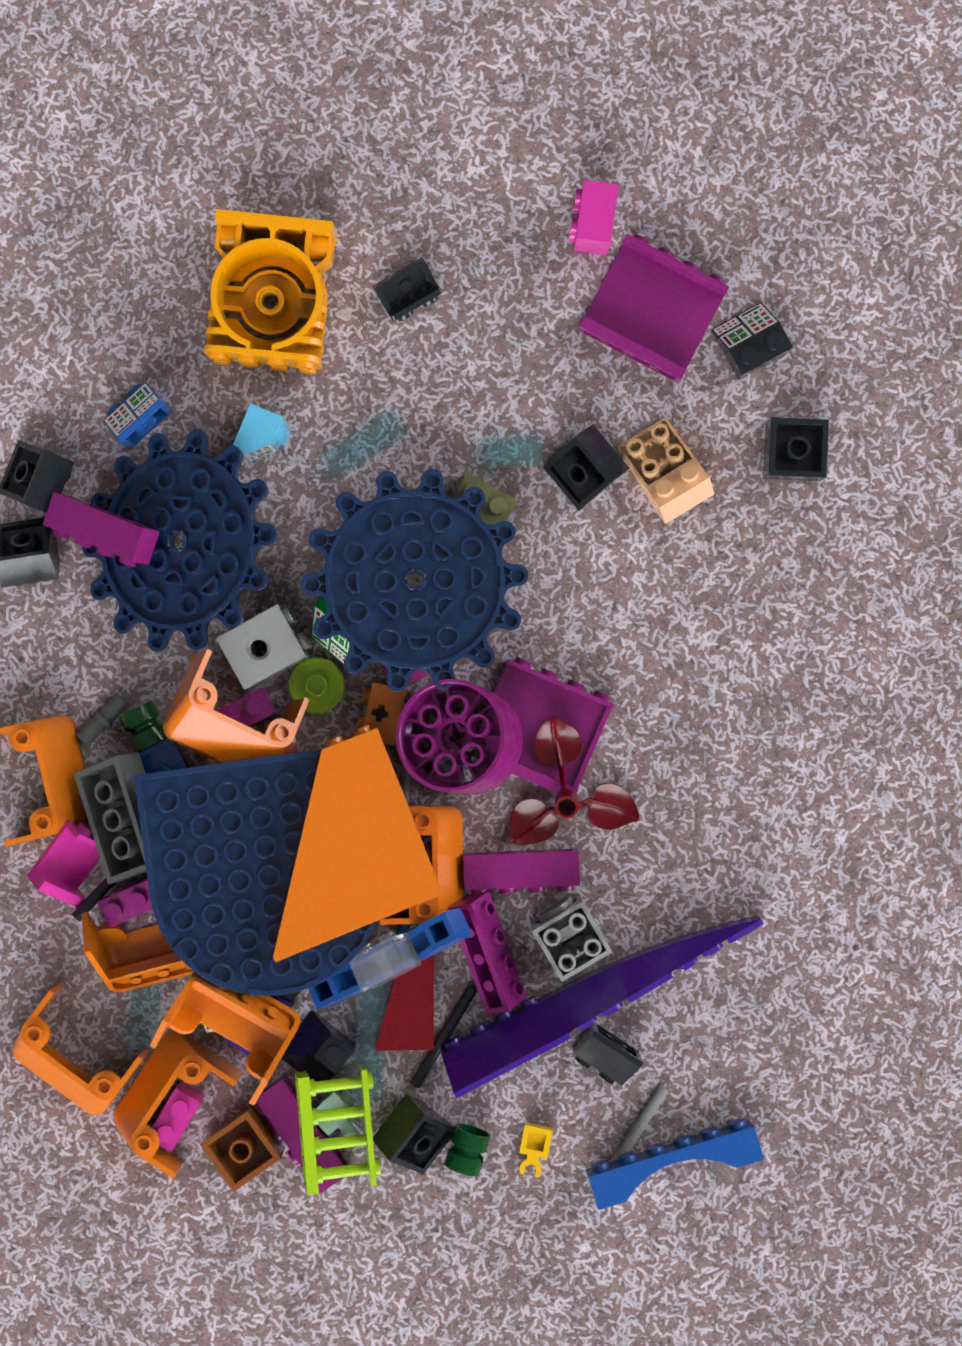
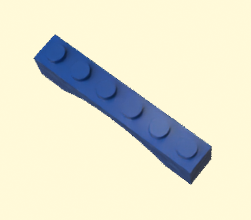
(427, 940)
(616, 1180)

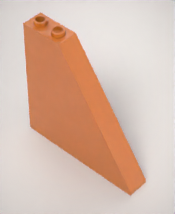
(356, 849)

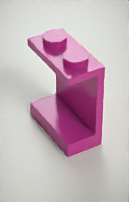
(66, 863)

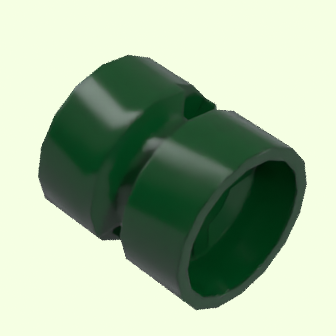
(143, 726)
(466, 1154)

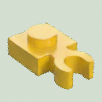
(536, 1144)

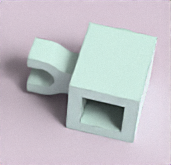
(338, 1099)

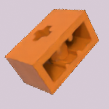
(379, 695)

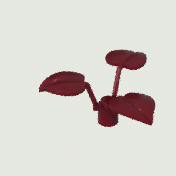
(608, 809)

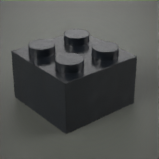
(796, 449)

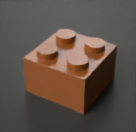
(242, 1147)

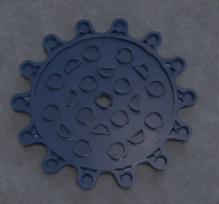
(421, 535)
(221, 538)

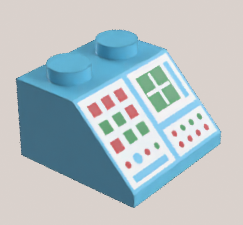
(261, 433)

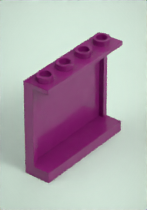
(537, 698)

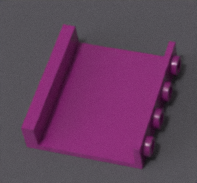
(653, 307)

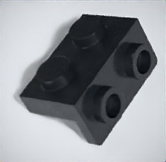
(407, 290)

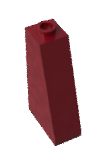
(409, 1011)

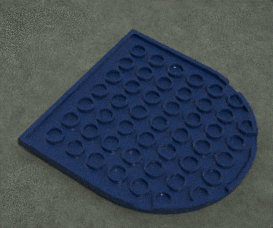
(222, 867)

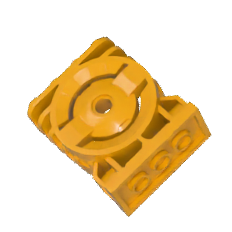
(226, 336)

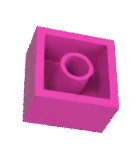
(595, 219)

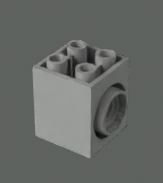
(284, 646)
(569, 936)

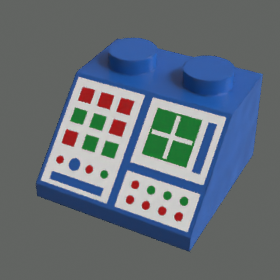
(137, 415)

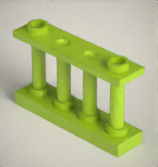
(310, 1117)

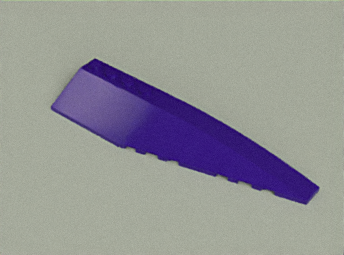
(551, 1018)

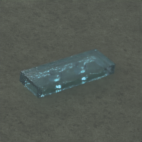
(365, 444)

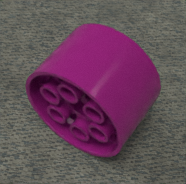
(492, 765)

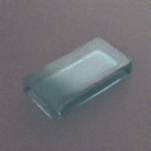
(513, 451)
(144, 1018)

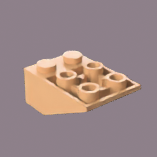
(666, 470)

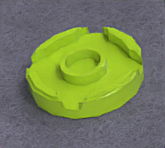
(323, 679)

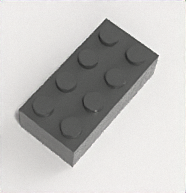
(113, 814)

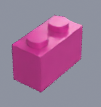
(177, 1115)

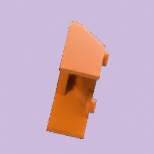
(217, 736)
(58, 760)
(446, 828)
(132, 957)
(248, 1020)
(173, 1058)
(87, 1092)

